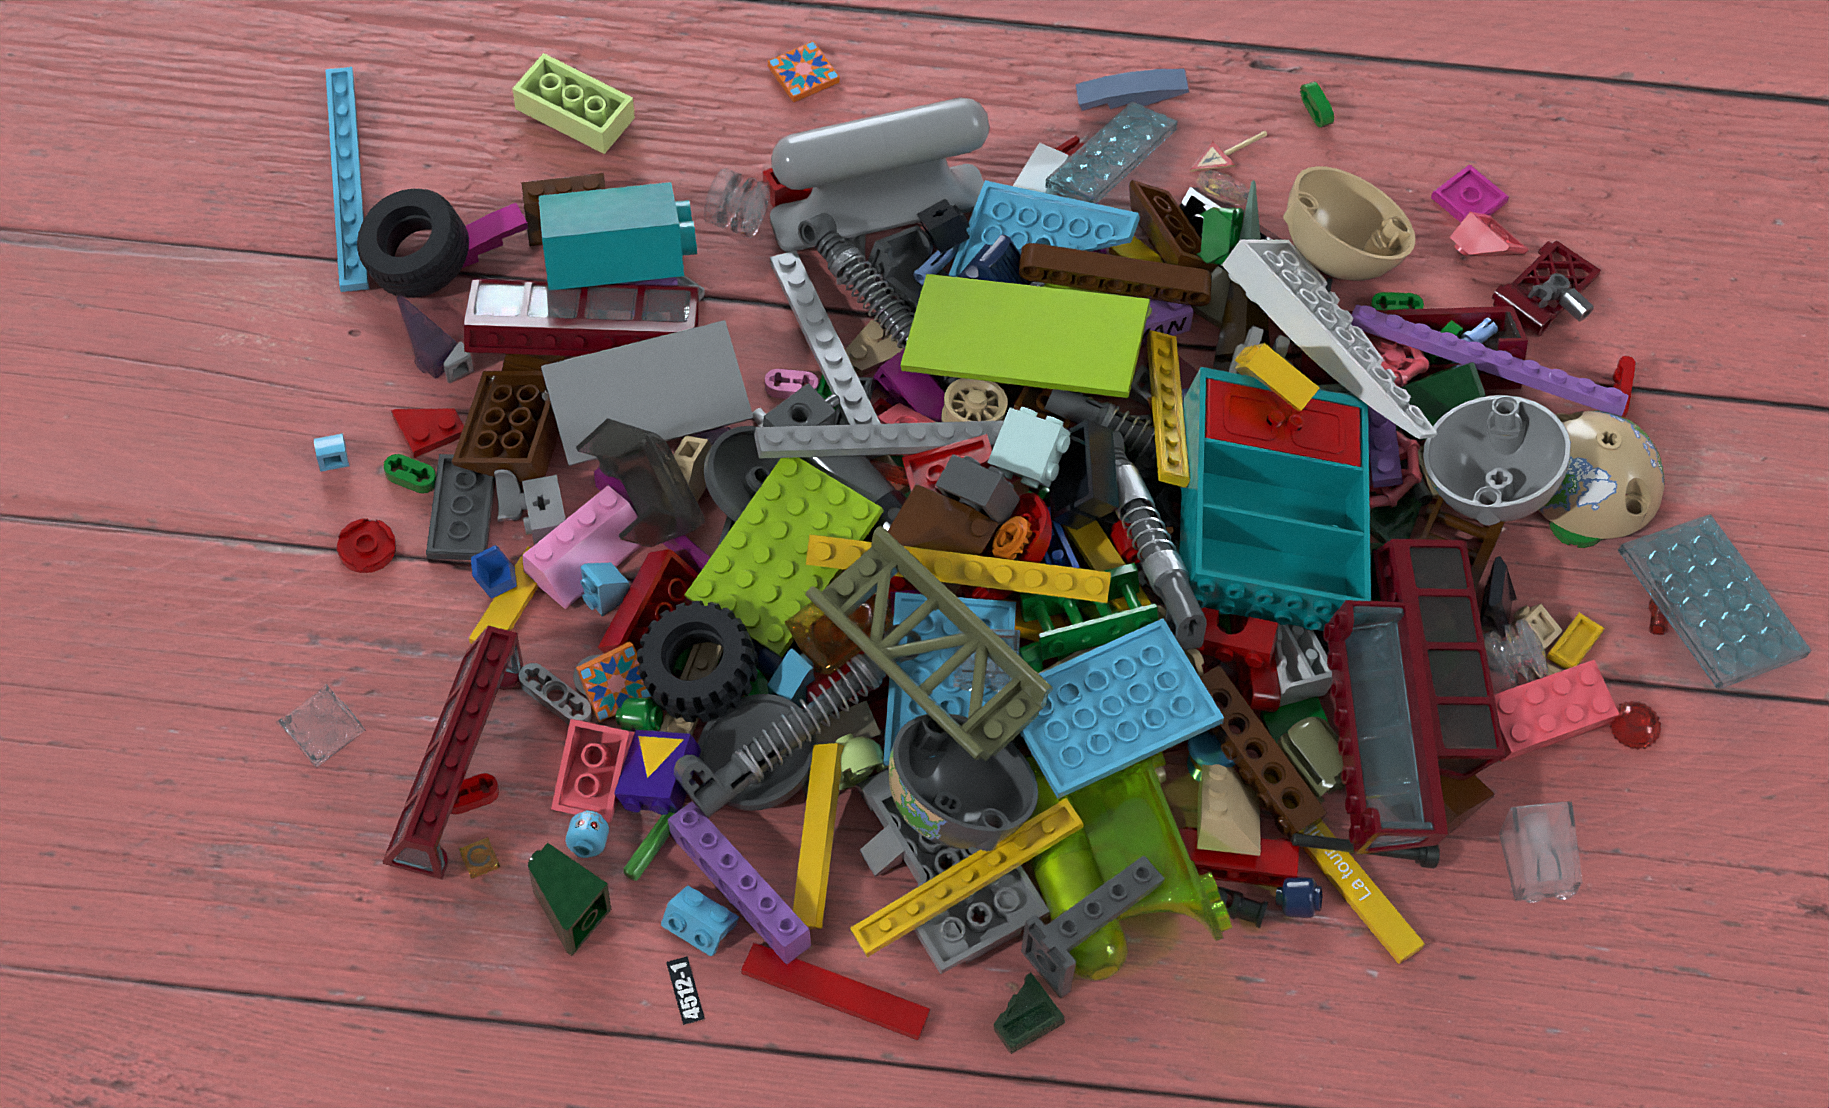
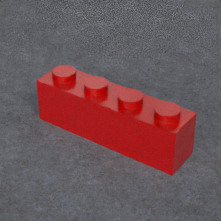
(1276, 861)

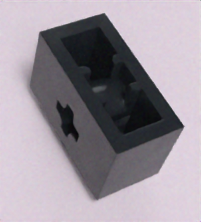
(944, 225)

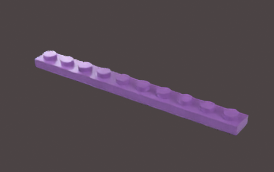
(1488, 360)

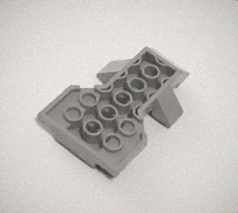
(952, 934)

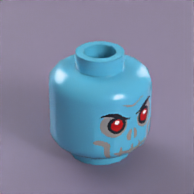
(587, 834)

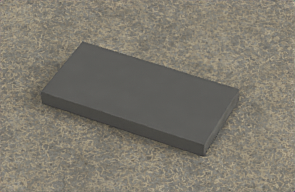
(459, 512)

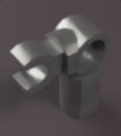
(1558, 289)

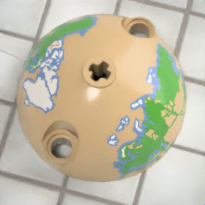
(1606, 463)

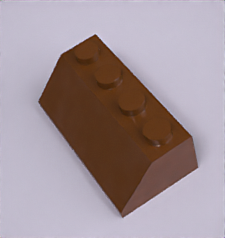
(1167, 226)

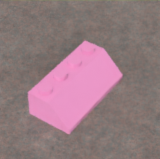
(583, 538)

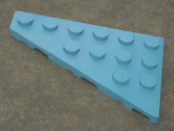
(1041, 219)

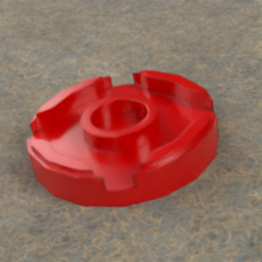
(366, 545)

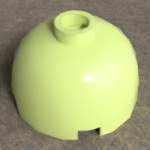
(859, 759)

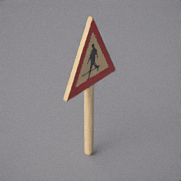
(1215, 158)

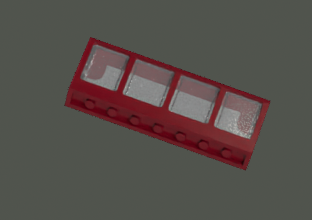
(572, 321)

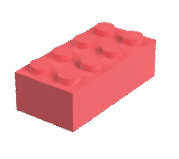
(1553, 709)

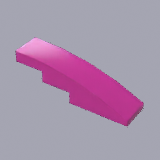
(490, 230)

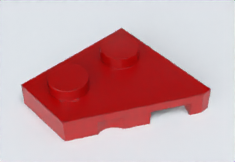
(428, 428)

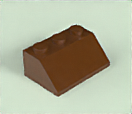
(533, 189)

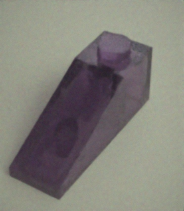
(428, 341)

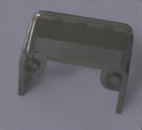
(650, 478)

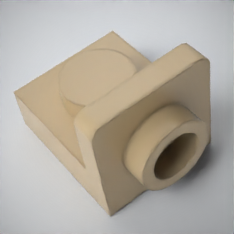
(1540, 622)

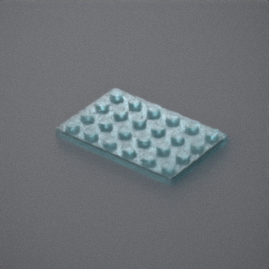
(1714, 601)

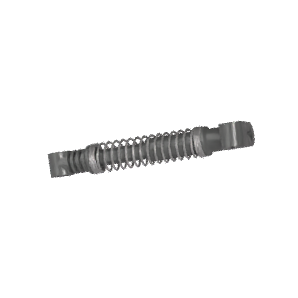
(844, 261)

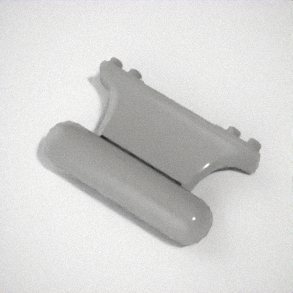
(879, 169)

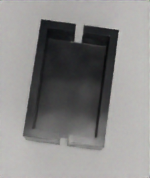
(1085, 477)

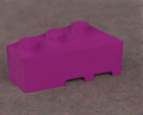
(912, 389)

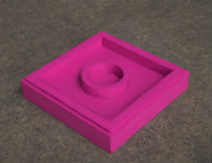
(1468, 193)

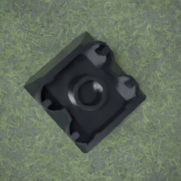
(1497, 599)

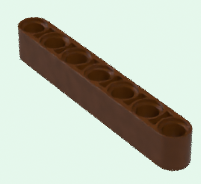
(1115, 274)

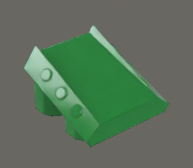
(1220, 233)

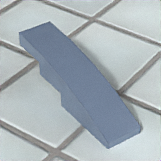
(1138, 86)

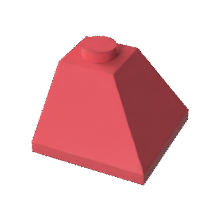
(1484, 236)

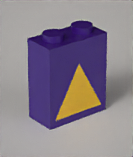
(648, 772)

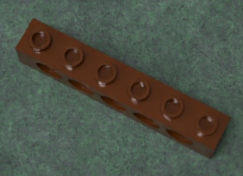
(1271, 760)

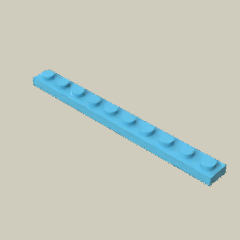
(346, 176)

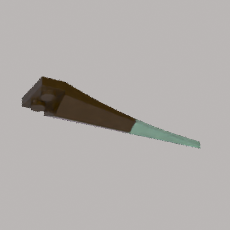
(1241, 312)

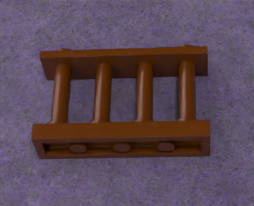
(1487, 536)

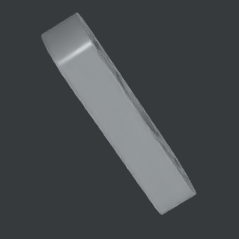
(551, 682)

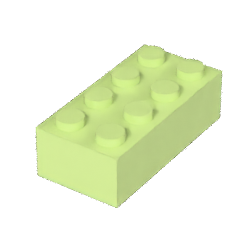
(573, 103)

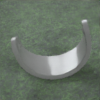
(508, 498)

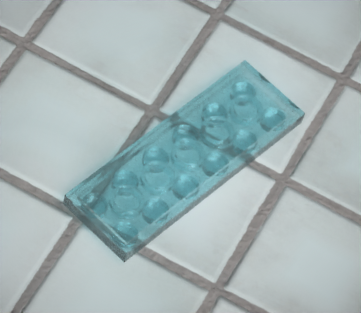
(1111, 154)

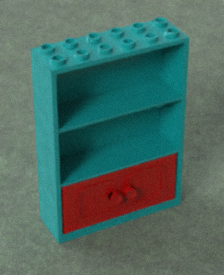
(1275, 501)

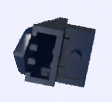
(996, 263)

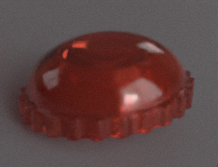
(1636, 725)

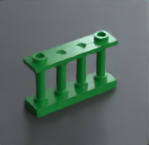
(1091, 633)

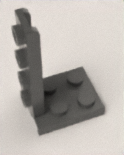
(1049, 945)

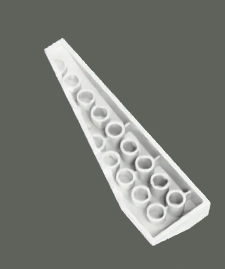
(1297, 301)

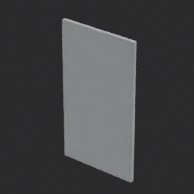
(658, 384)

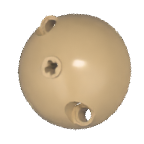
(1341, 220)

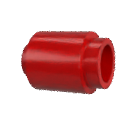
(1123, 543)

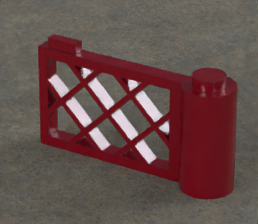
(1529, 314)

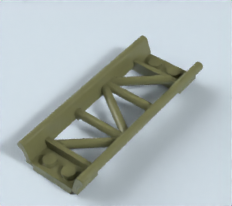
(988, 726)

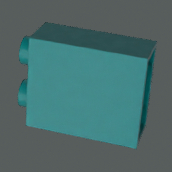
(615, 235)

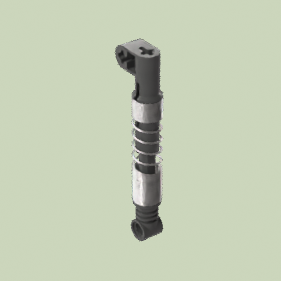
(1161, 564)

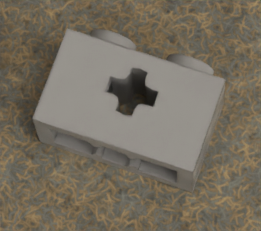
(543, 505)

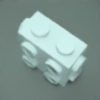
(1030, 447)

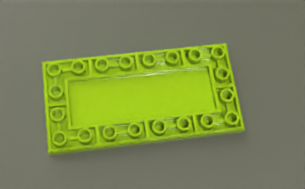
(1026, 335)

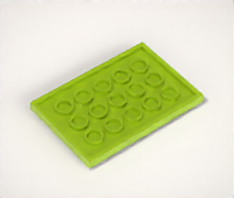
(762, 559)

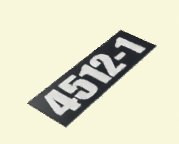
(685, 990)

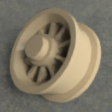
(974, 401)

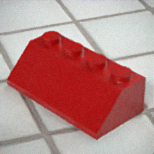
(656, 588)

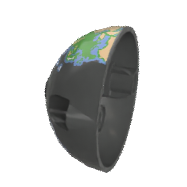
(952, 794)

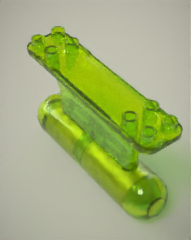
(1122, 822)

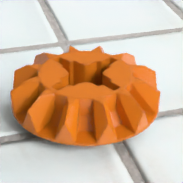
(1004, 545)

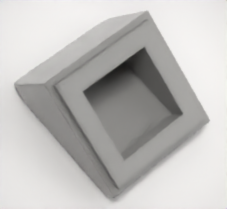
(458, 364)

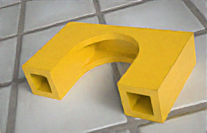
(1277, 374)

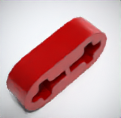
(472, 796)

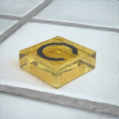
(479, 858)

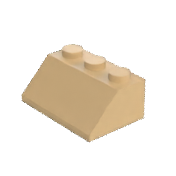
(1227, 812)

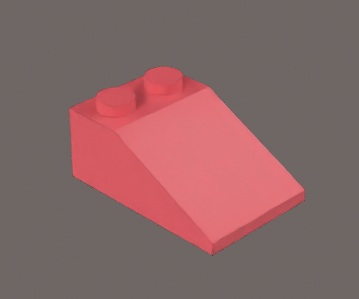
(591, 768)

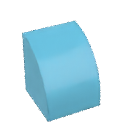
(331, 452)

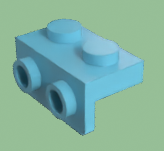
(698, 920)

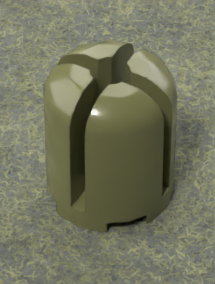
(1314, 754)

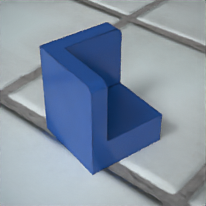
(493, 571)

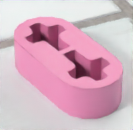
(790, 382)

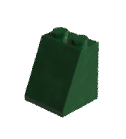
(1444, 391)
(568, 895)

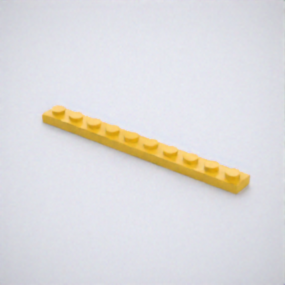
(975, 569)

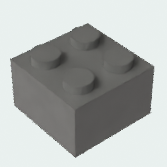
(978, 488)

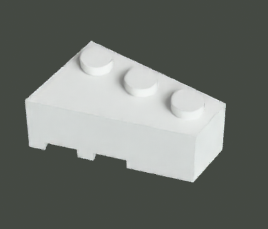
(1300, 664)

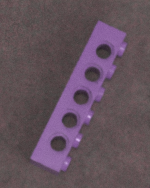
(739, 882)

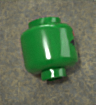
(639, 715)

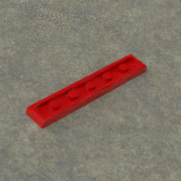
(836, 991)

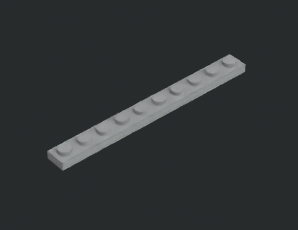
(823, 340)
(867, 438)

